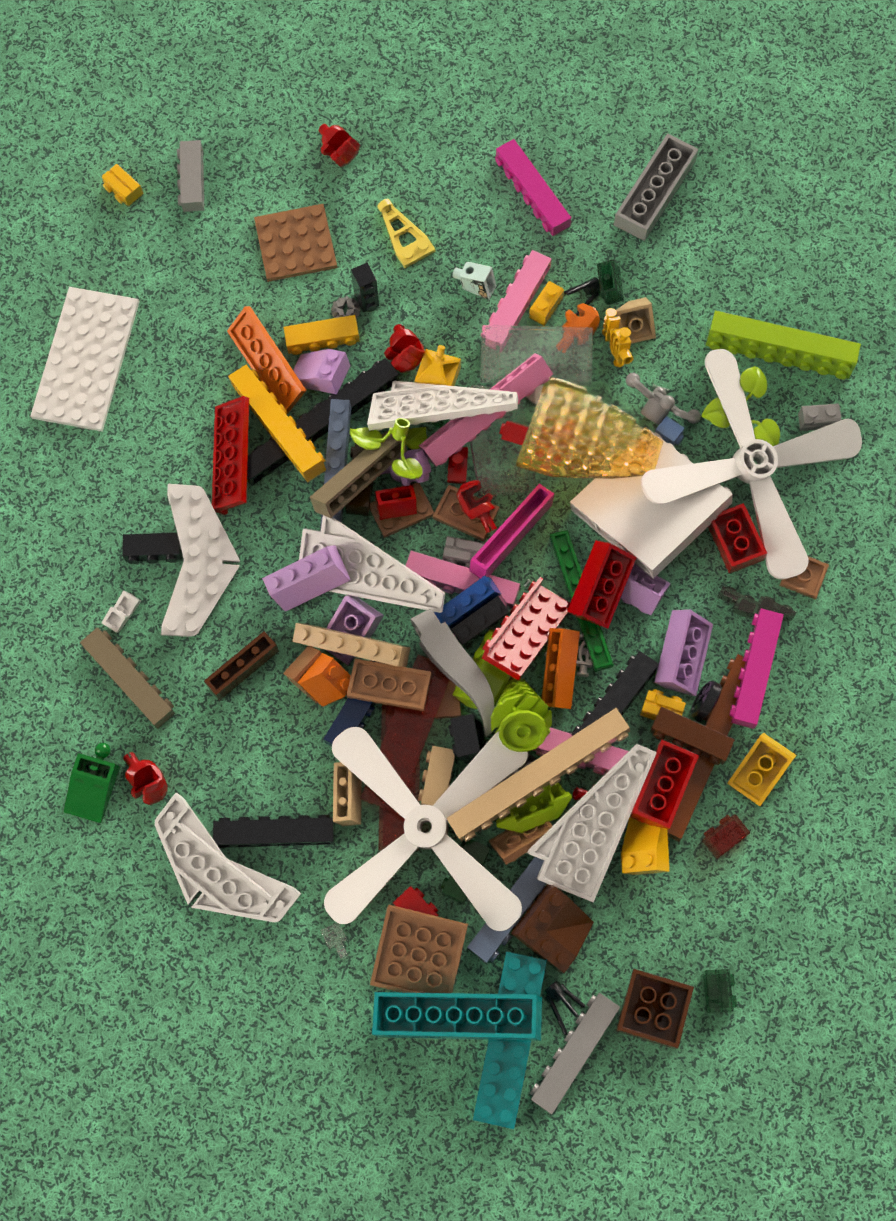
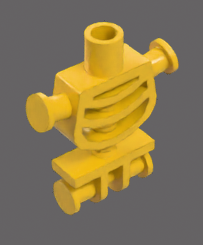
(618, 338)

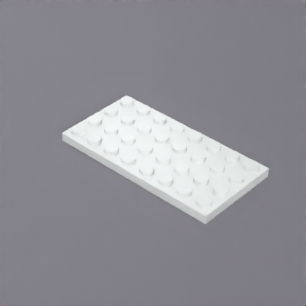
(85, 359)

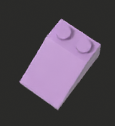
(322, 370)
(355, 618)

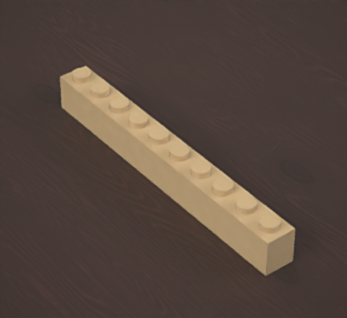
(538, 775)

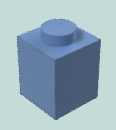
(670, 431)

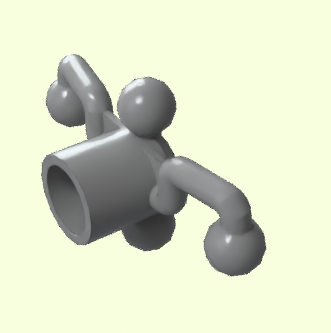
(660, 403)

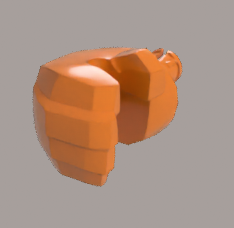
(587, 317)

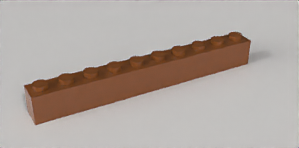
(721, 722)

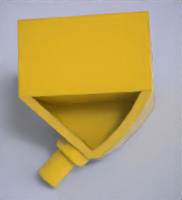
(438, 368)

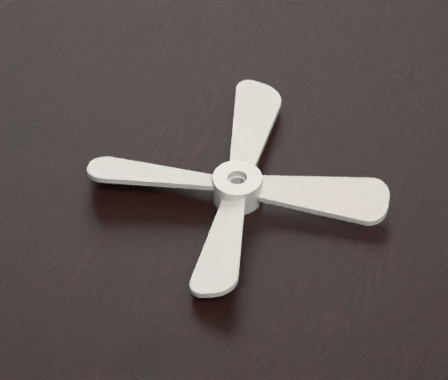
(830, 443)
(488, 768)

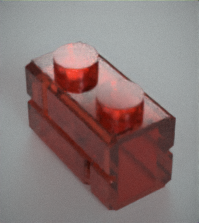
(725, 836)

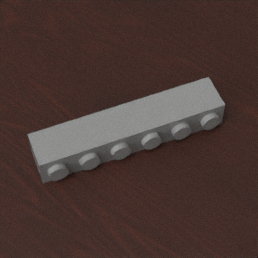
(575, 1053)

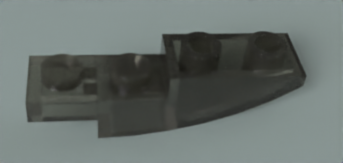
(747, 606)

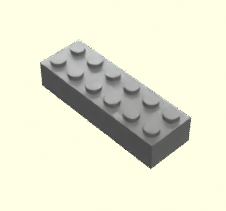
(655, 187)

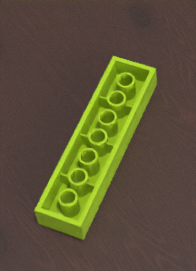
(783, 345)

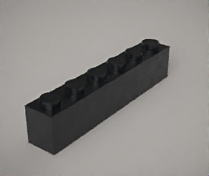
(624, 690)
(274, 832)

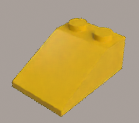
(761, 769)
(644, 849)

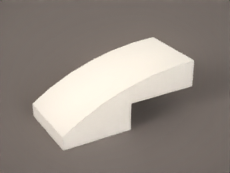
(121, 612)

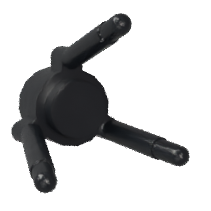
(589, 287)
(558, 992)

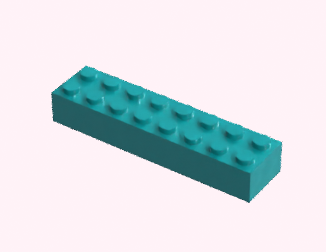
(457, 1016)
(507, 1059)

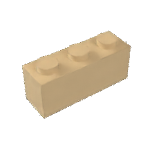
(438, 775)
(346, 796)

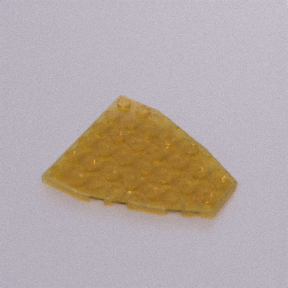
(585, 437)

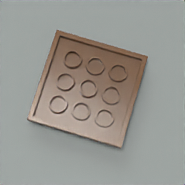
(295, 242)
(418, 952)

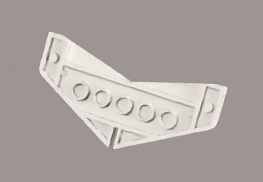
(203, 551)
(204, 868)

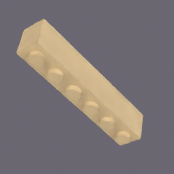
(351, 644)

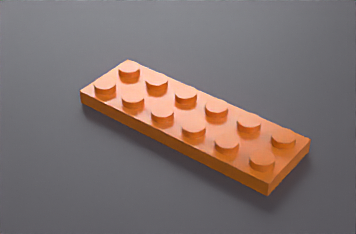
(266, 358)

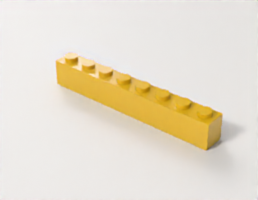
(278, 424)

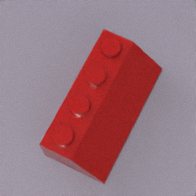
(601, 584)
(664, 785)

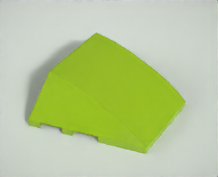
(537, 810)

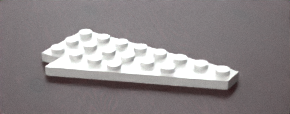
(434, 402)
(371, 570)
(586, 836)

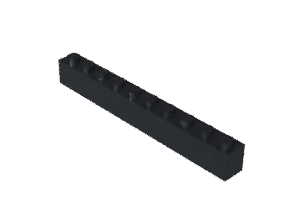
(316, 422)

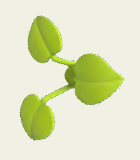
(755, 383)
(405, 468)

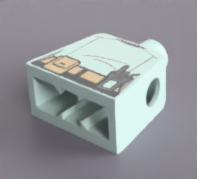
(476, 279)

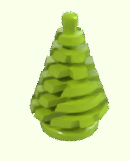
(521, 717)

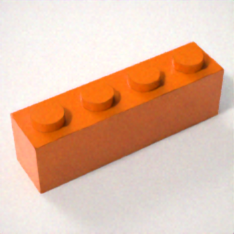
(560, 667)

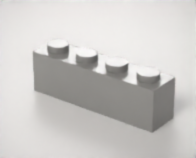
(191, 176)

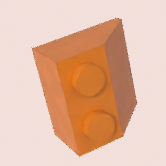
(325, 680)

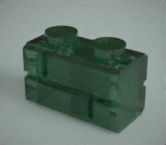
(610, 282)
(719, 991)

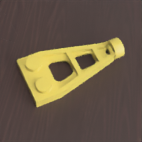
(413, 252)

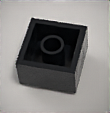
(467, 736)

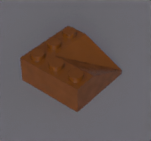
(554, 928)
(655, 1009)

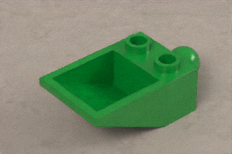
(91, 790)

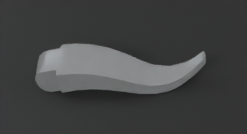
(455, 663)

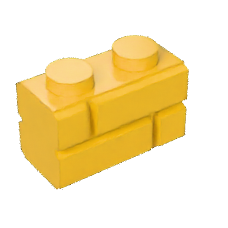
(122, 185)
(546, 303)
(655, 700)

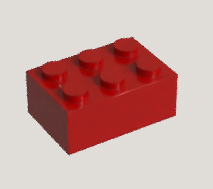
(737, 539)

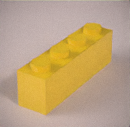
(321, 334)

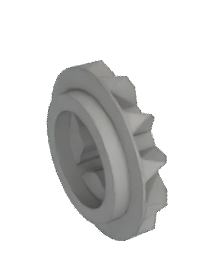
(353, 307)

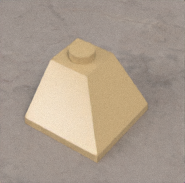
(638, 317)

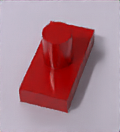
(458, 467)

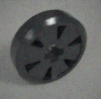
(705, 700)

